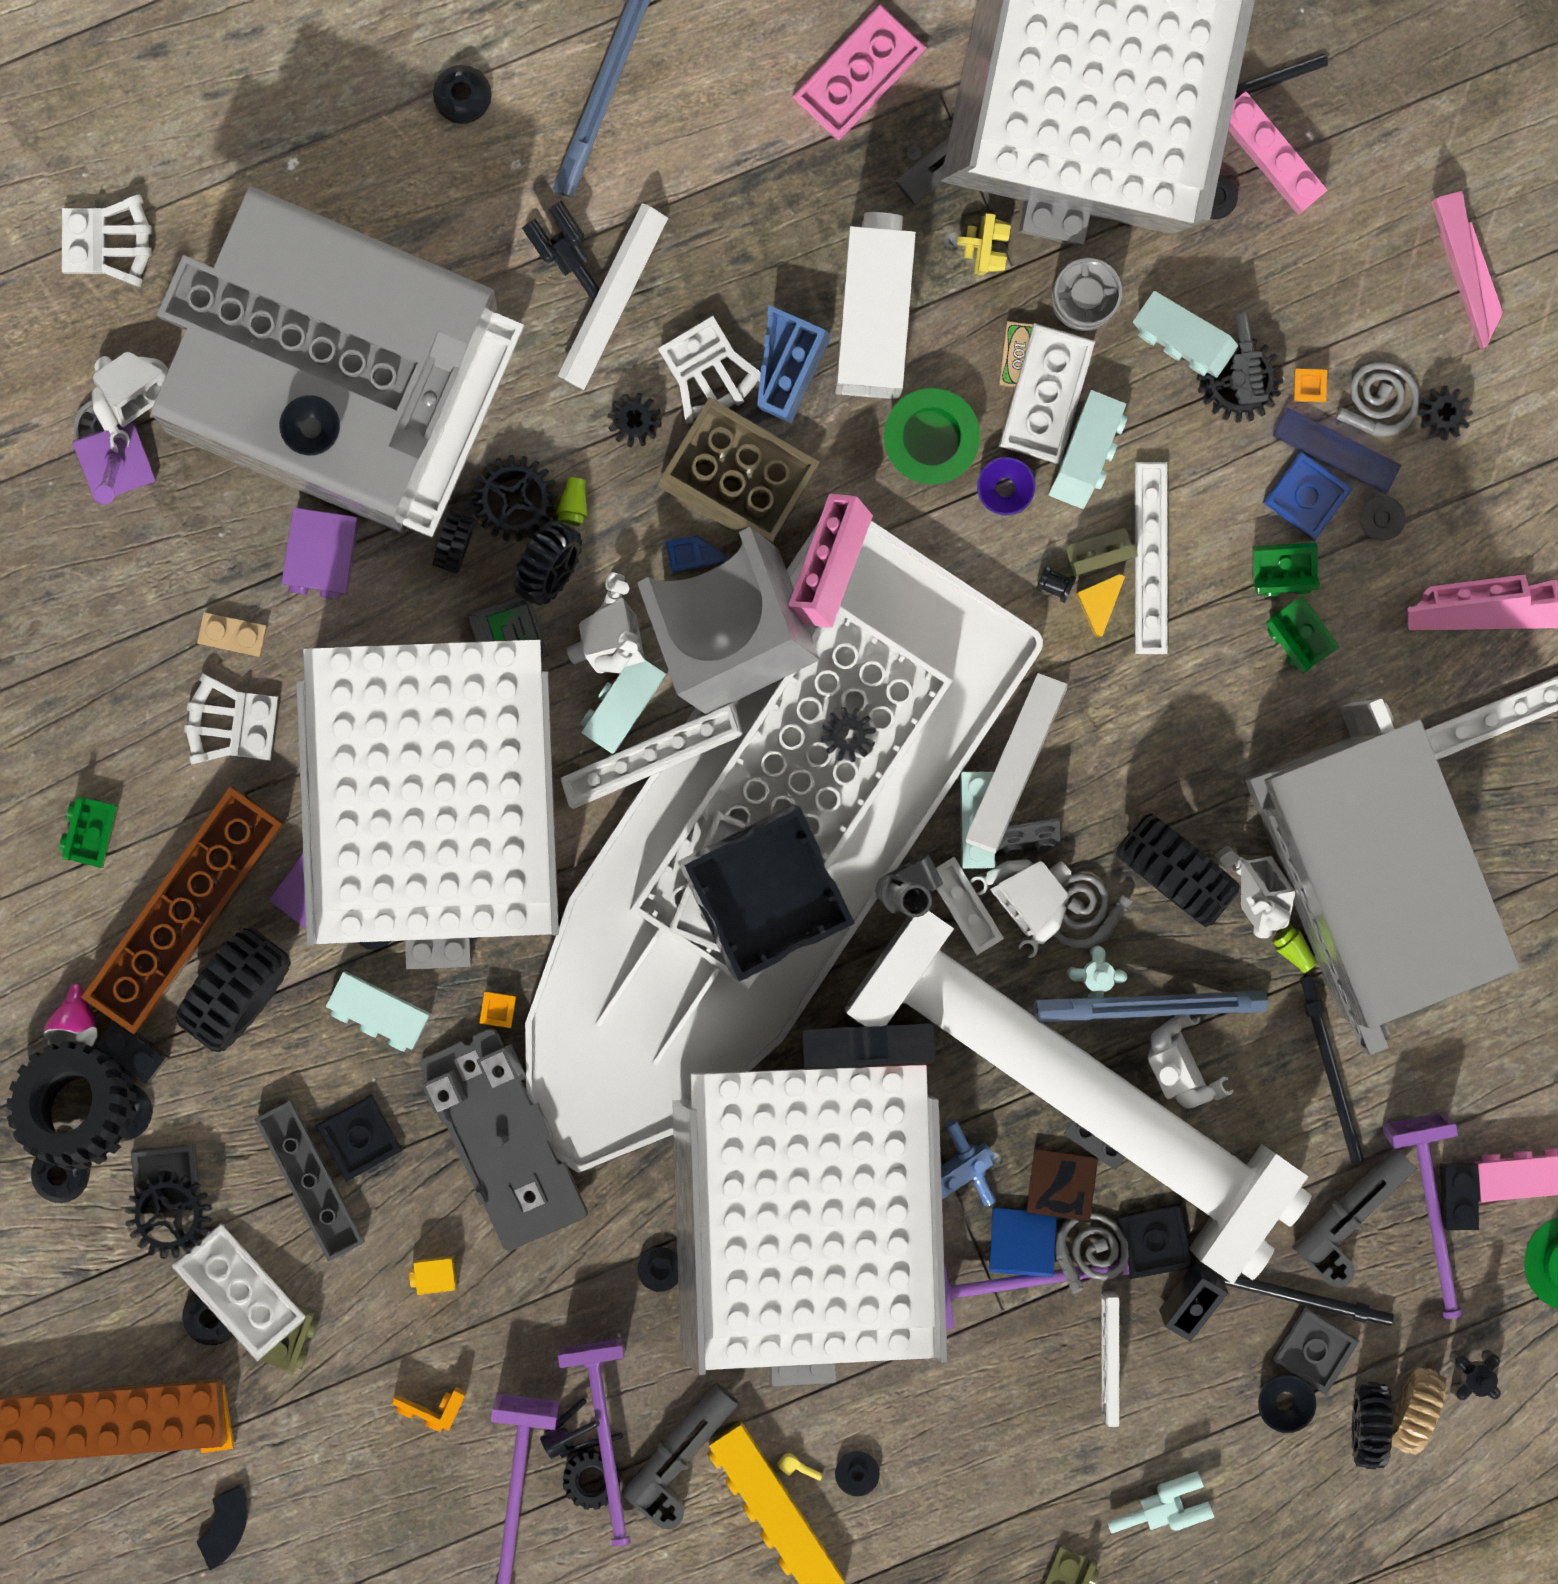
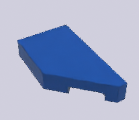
(692, 554)

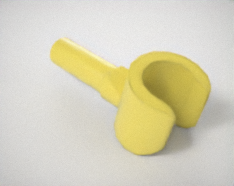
(789, 1463)

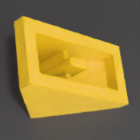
(1099, 602)

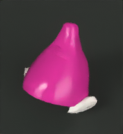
(71, 1021)

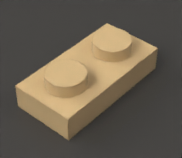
(232, 634)

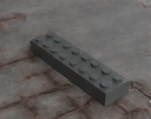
(309, 1180)

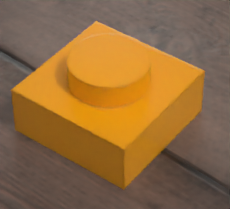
(1310, 385)
(497, 1009)

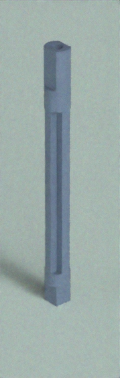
(581, 145)
(1146, 1006)

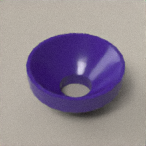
(1018, 473)

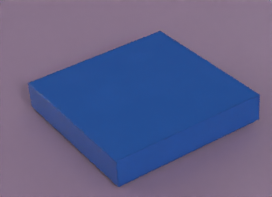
(1307, 496)
(1022, 1243)

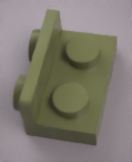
(1100, 552)
(289, 1352)
(1071, 1568)

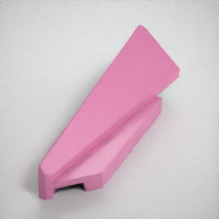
(1468, 266)
(1487, 605)

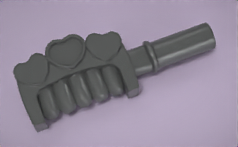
(1245, 367)

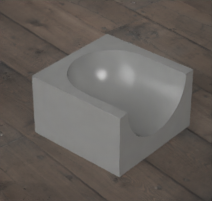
(729, 626)

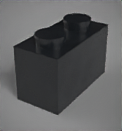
(132, 1052)
(1459, 1196)
(1193, 1301)

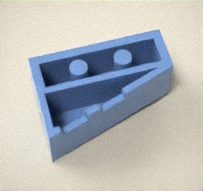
(789, 362)

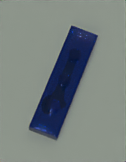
(1336, 450)

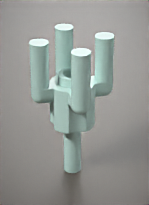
(1097, 974)
(1167, 1507)

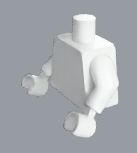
(125, 391)
(611, 634)
(1265, 891)
(1030, 896)
(1177, 1068)

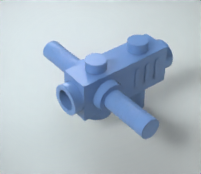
(967, 1165)

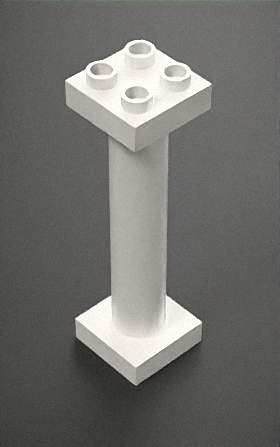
(1237, 1196)

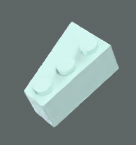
(1088, 449)

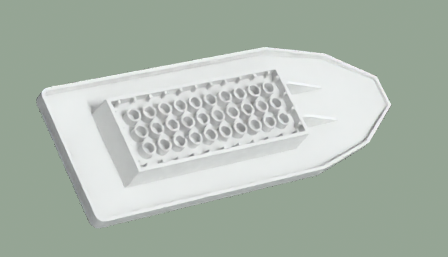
(642, 1009)

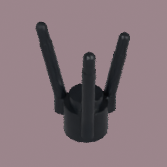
(557, 1441)

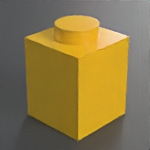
(433, 1275)

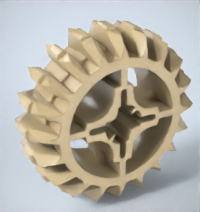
(1418, 1410)

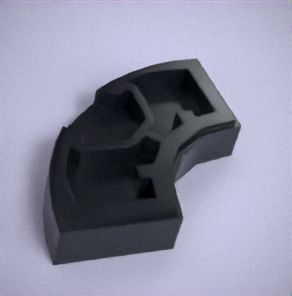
(227, 1527)

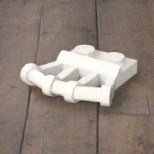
(85, 240)
(699, 350)
(251, 729)

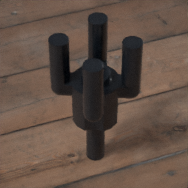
(564, 247)
(1476, 1376)

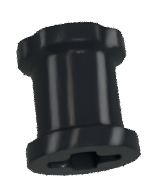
(1055, 583)

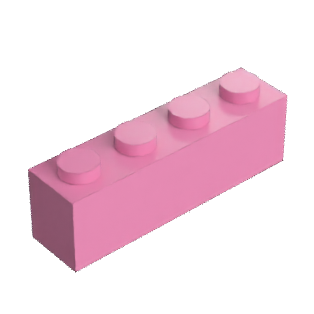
(1274, 155)
(830, 560)
(1518, 1176)

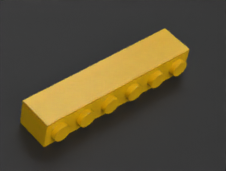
(772, 1507)

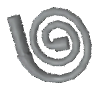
(1384, 393)
(1077, 907)
(1097, 1246)

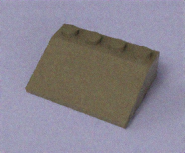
(737, 472)

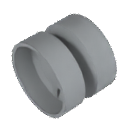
(1086, 294)

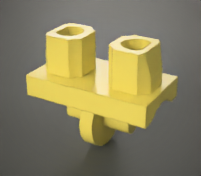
(989, 230)

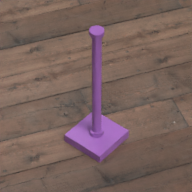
(113, 472)
(1421, 1132)
(1010, 1283)
(592, 1357)
(524, 1413)

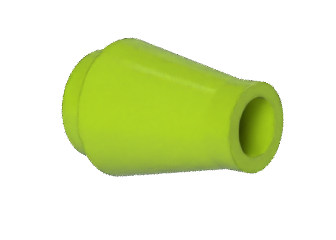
(573, 504)
(1293, 947)

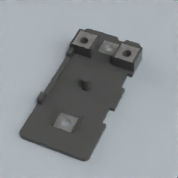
(502, 1139)

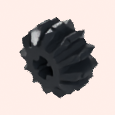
(1436, 403)
(645, 418)
(842, 743)

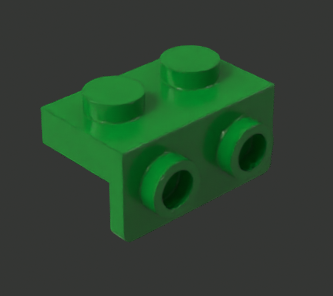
(1285, 568)
(1301, 635)
(88, 831)

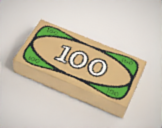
(1014, 350)

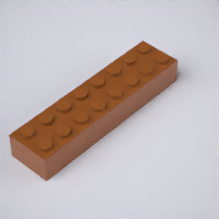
(183, 910)
(112, 1421)

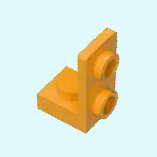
(449, 1405)

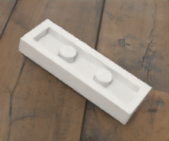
(967, 907)

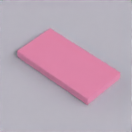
(859, 72)

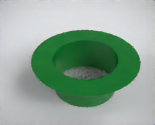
(932, 436)
(1542, 1263)

